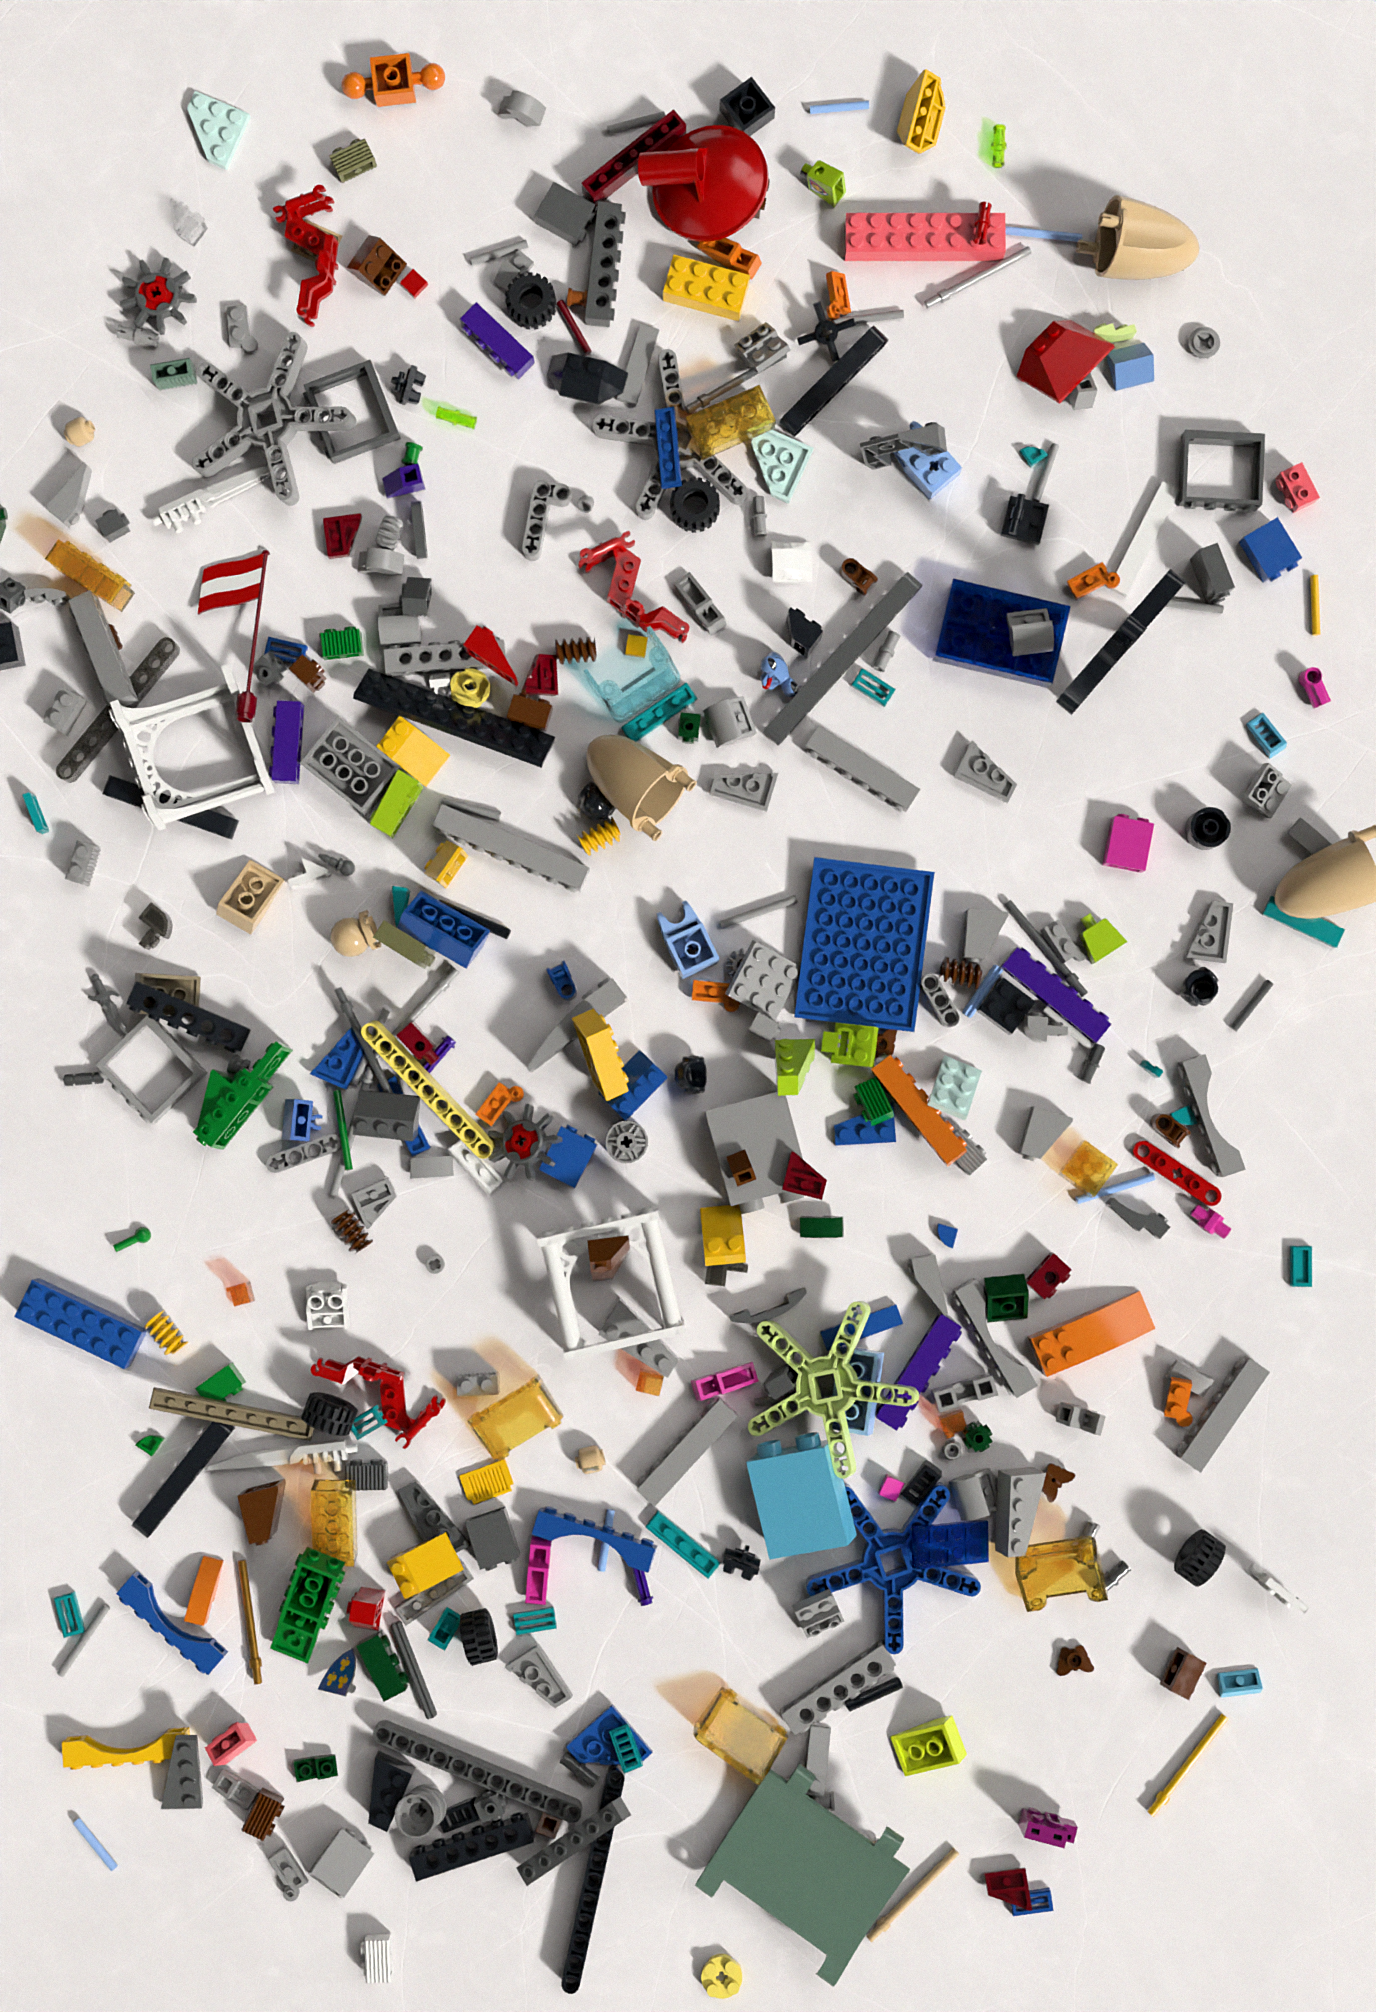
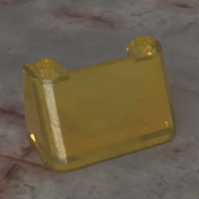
(516, 1418)
(1060, 1570)
(739, 1736)

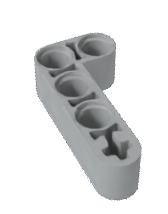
(540, 521)

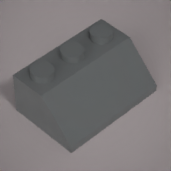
(386, 1115)

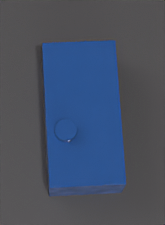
(443, 929)

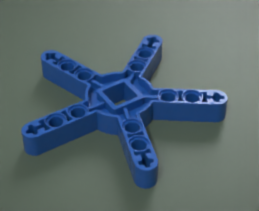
(898, 1579)

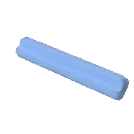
(982, 991)

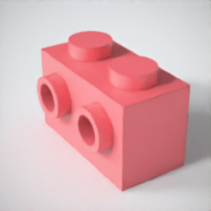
(1297, 487)
(230, 1744)

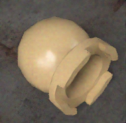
(353, 935)

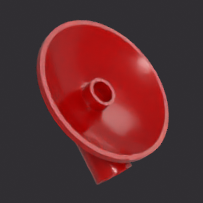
(707, 182)

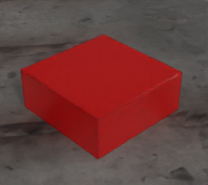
(414, 283)

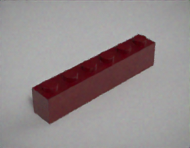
(625, 163)

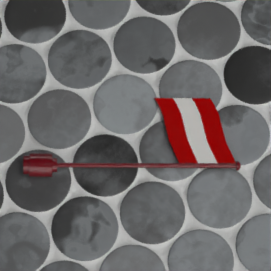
(234, 585)

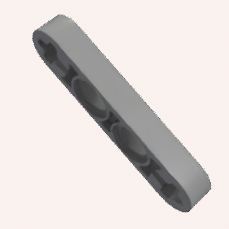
(304, 1153)

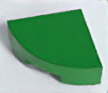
(150, 1444)

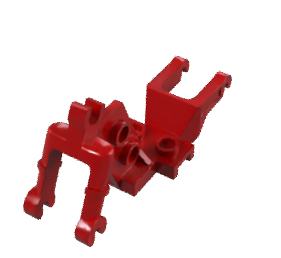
(325, 246)
(623, 585)
(391, 1391)

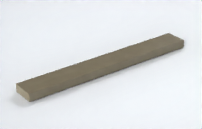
(230, 1413)

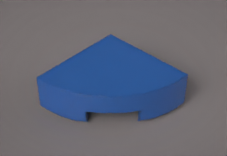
(947, 1234)

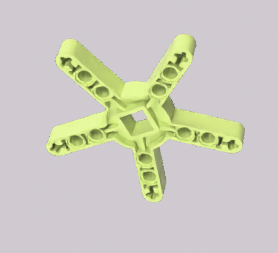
(846, 1380)

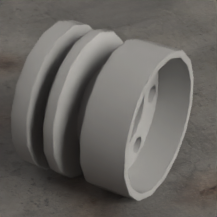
(632, 1131)
(412, 1815)

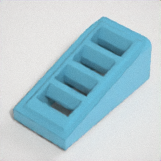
(1270, 752)

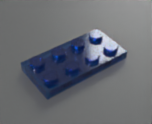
(950, 1544)

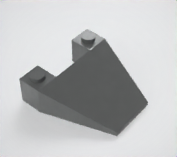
(927, 439)

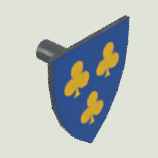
(340, 1675)

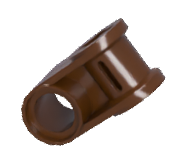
(858, 577)
(1172, 1131)

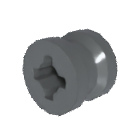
(237, 1064)

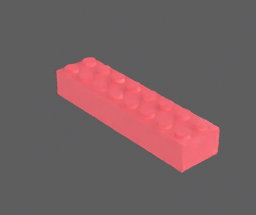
(921, 237)

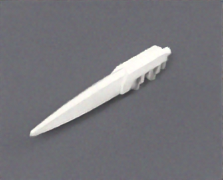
(210, 496)
(309, 1453)

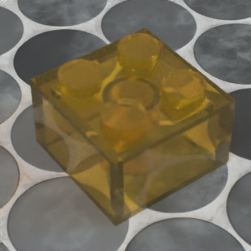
(1087, 1169)

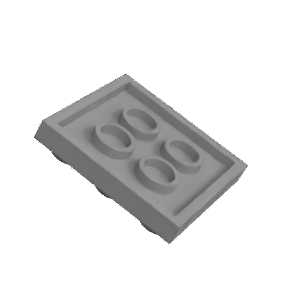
(763, 980)

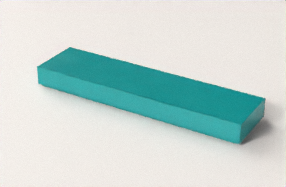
(659, 713)
(1315, 928)
(683, 1544)

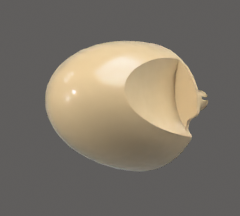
(1139, 242)
(637, 781)
(1331, 879)

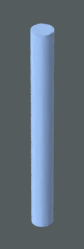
(1042, 234)
(1117, 1187)

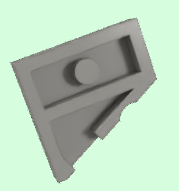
(373, 1200)

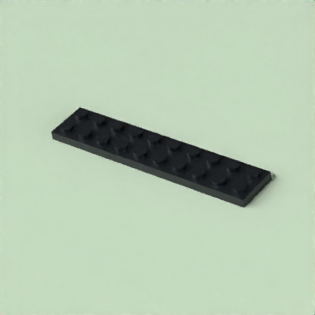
(453, 718)

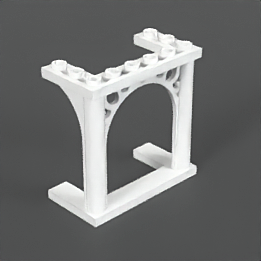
(136, 720)
(560, 1284)

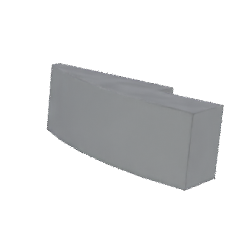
(700, 603)

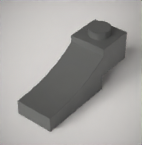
(1154, 1223)

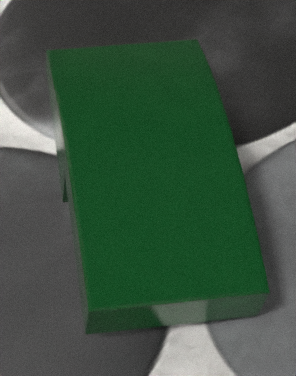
(821, 1227)
(315, 1767)

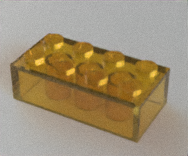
(730, 422)
(90, 574)
(335, 1519)

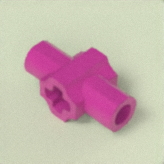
(1210, 1221)

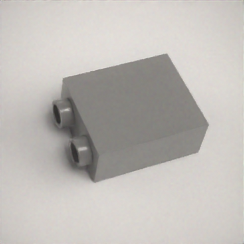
(768, 1135)

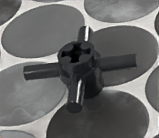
(830, 325)

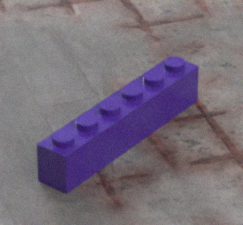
(1055, 994)
(920, 1367)

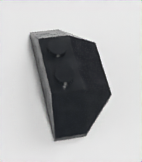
(586, 378)

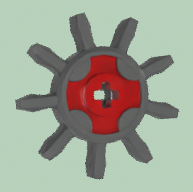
(153, 285)
(515, 1137)

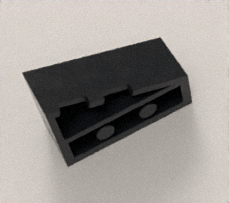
(388, 1787)

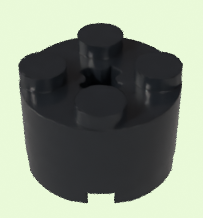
(1216, 821)

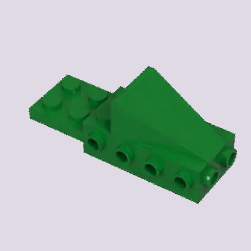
(232, 1101)
(307, 1603)

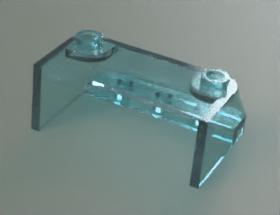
(643, 690)

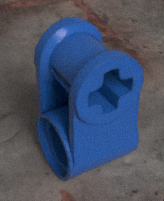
(560, 978)

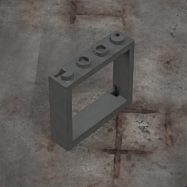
(342, 377)
(1223, 438)

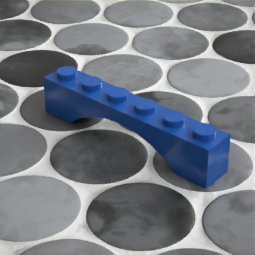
(635, 1552)
(140, 1595)

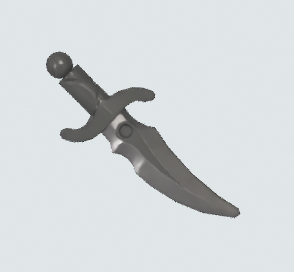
(110, 1008)

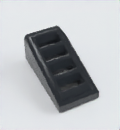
(926, 1466)
(470, 1812)

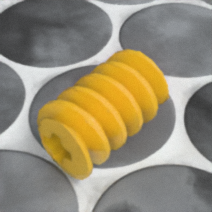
(599, 837)
(165, 1334)

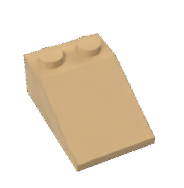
(249, 897)

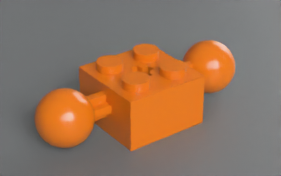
(393, 80)

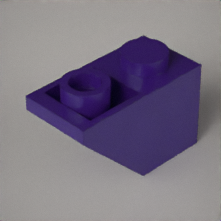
(404, 481)

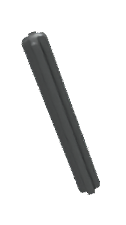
(413, 1670)

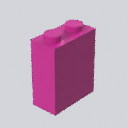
(1128, 843)

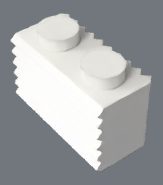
(378, 1958)

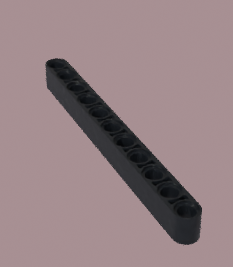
(591, 1888)

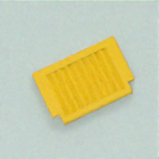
(487, 1482)

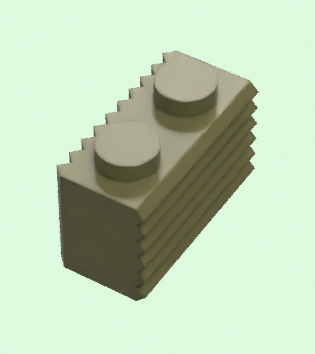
(352, 160)

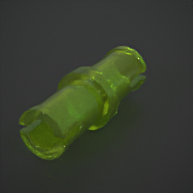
(998, 146)
(456, 417)

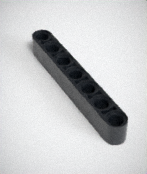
(833, 381)
(205, 820)
(182, 1478)

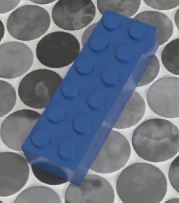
(81, 1323)

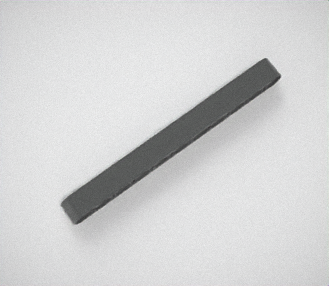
(842, 658)
(485, 1779)

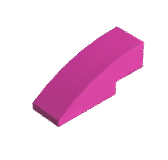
(724, 1381)
(538, 1570)

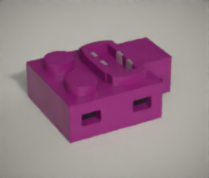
(1047, 1827)

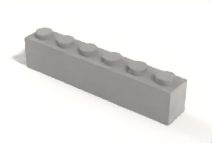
(102, 649)
(862, 769)
(1222, 1413)
(686, 1452)

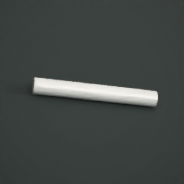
(1071, 1030)

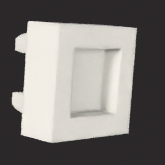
(440, 680)

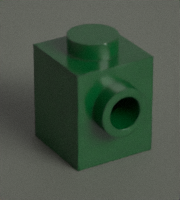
(689, 727)

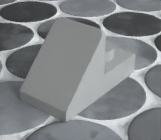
(510, 269)

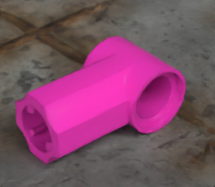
(1315, 690)

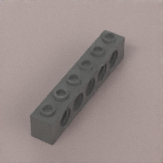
(606, 214)
(573, 1841)

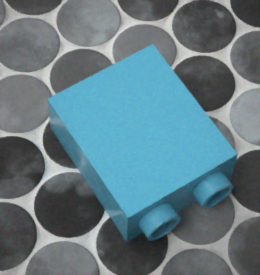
(800, 1497)

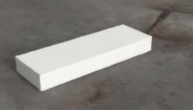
(476, 1167)

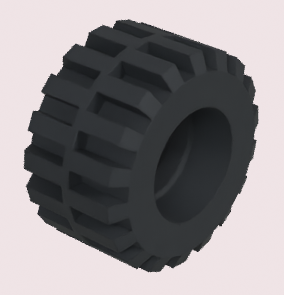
(530, 285)
(699, 520)
(329, 1414)
(1199, 1557)
(478, 1636)

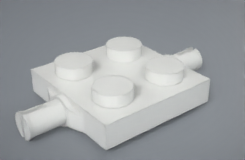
(1281, 1593)

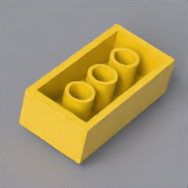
(706, 287)
(601, 1054)

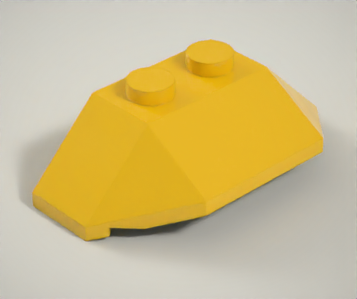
(922, 113)

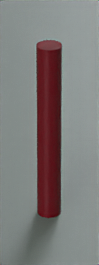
(574, 328)

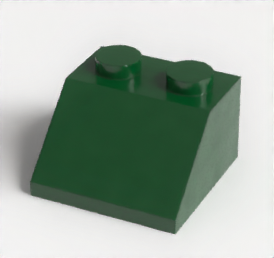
(1006, 1297)

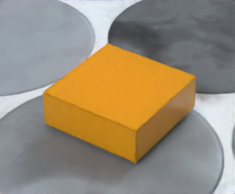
(636, 646)

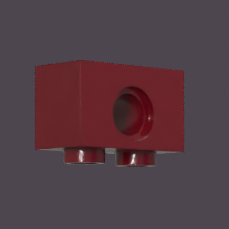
(1036, 1278)

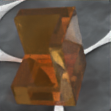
(241, 1293)
(649, 1382)
(952, 1423)

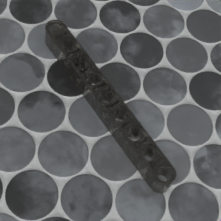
(95, 728)

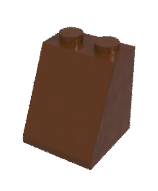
(261, 1510)

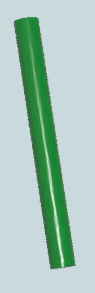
(342, 1130)

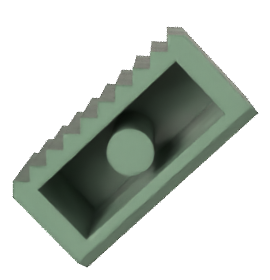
(173, 373)

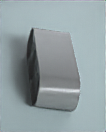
(948, 1006)

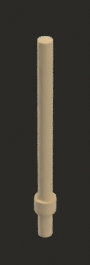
(883, 1923)

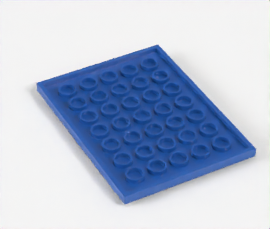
(864, 944)

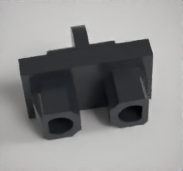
(412, 377)
(742, 1560)

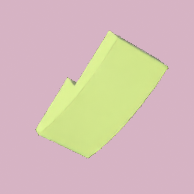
(1121, 333)

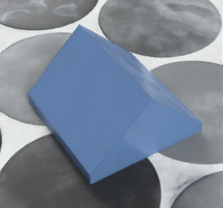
(1131, 366)

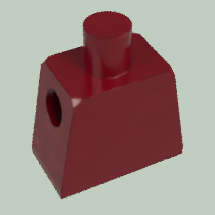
(412, 1036)

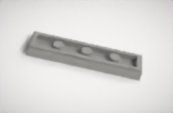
(639, 363)
(425, 1600)

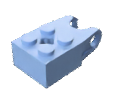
(917, 467)
(685, 935)

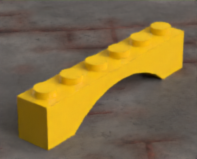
(86, 1751)

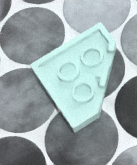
(217, 127)
(781, 462)

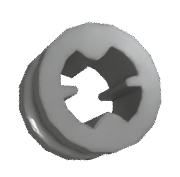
(433, 1258)

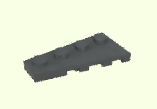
(429, 1517)
(183, 1781)

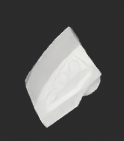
(791, 562)
(327, 1305)

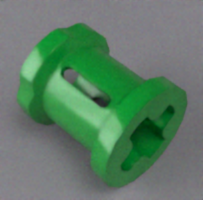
(411, 454)

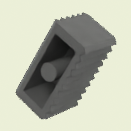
(416, 596)
(780, 1381)
(368, 1475)

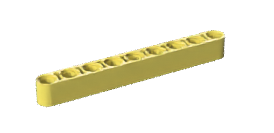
(418, 1085)

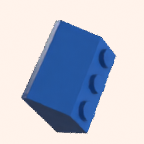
(643, 1081)

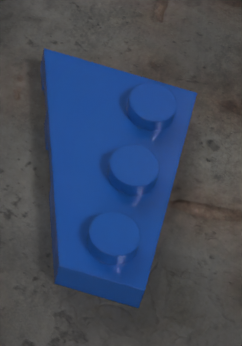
(341, 1062)
(860, 1132)

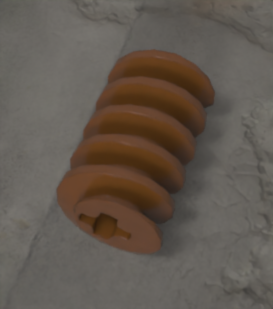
(576, 650)
(960, 972)
(351, 1231)

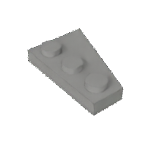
(745, 789)
(540, 1674)

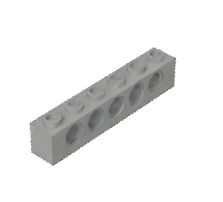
(415, 666)
(825, 1688)

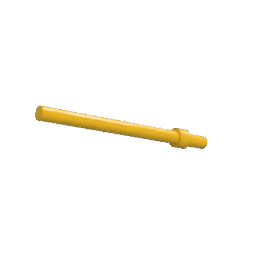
(1163, 1796)

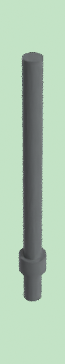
(704, 399)
(1071, 978)
(347, 1007)

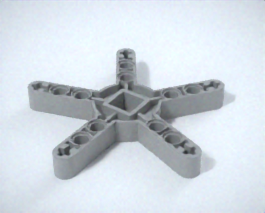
(275, 437)
(688, 458)

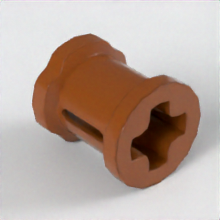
(577, 297)

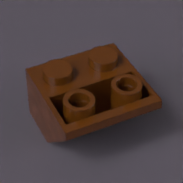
(377, 265)

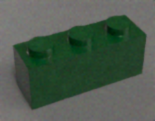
(383, 1665)

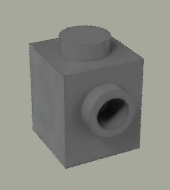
(113, 524)

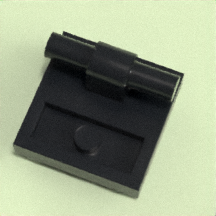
(1024, 519)

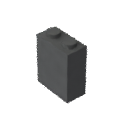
(565, 214)
(1212, 573)
(492, 1538)

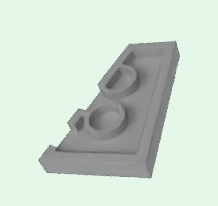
(982, 773)
(1213, 934)

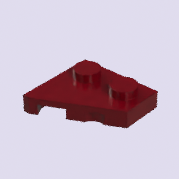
(341, 534)
(542, 676)
(803, 1178)
(1009, 1886)

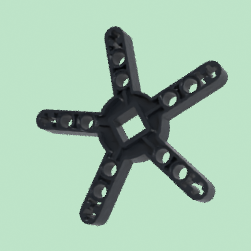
(1120, 641)

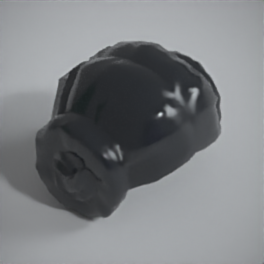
(594, 803)
(1200, 987)
(691, 1074)

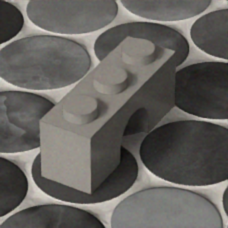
(970, 1389)

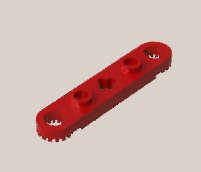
(1189, 1181)

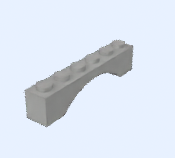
(1197, 1075)
(973, 1301)

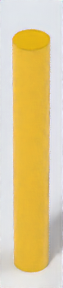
(1315, 610)

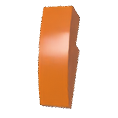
(732, 256)
(204, 1591)

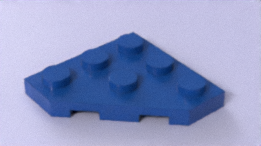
(595, 1742)

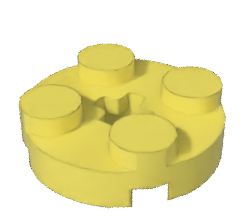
(470, 697)
(727, 1987)

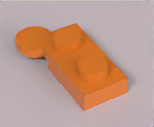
(838, 295)
(1092, 580)
(713, 992)
(498, 1101)
(1178, 1400)

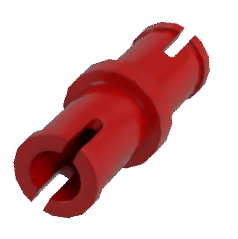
(982, 223)

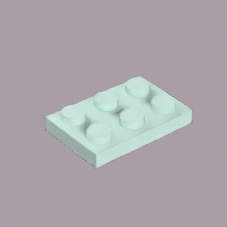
(954, 1087)

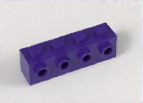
(497, 341)
(287, 742)

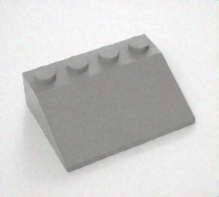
(350, 765)

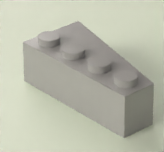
(625, 1322)
(1016, 1508)

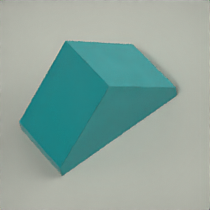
(445, 1629)

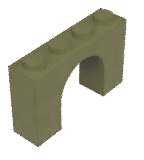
(405, 945)

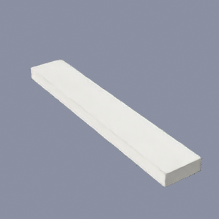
(1145, 537)

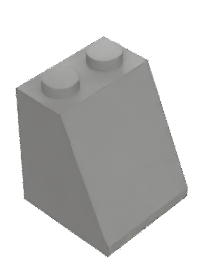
(341, 1862)

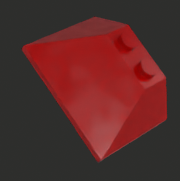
(1061, 358)

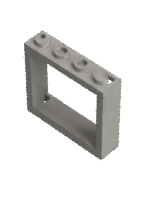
(177, 1049)

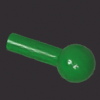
(141, 1235)

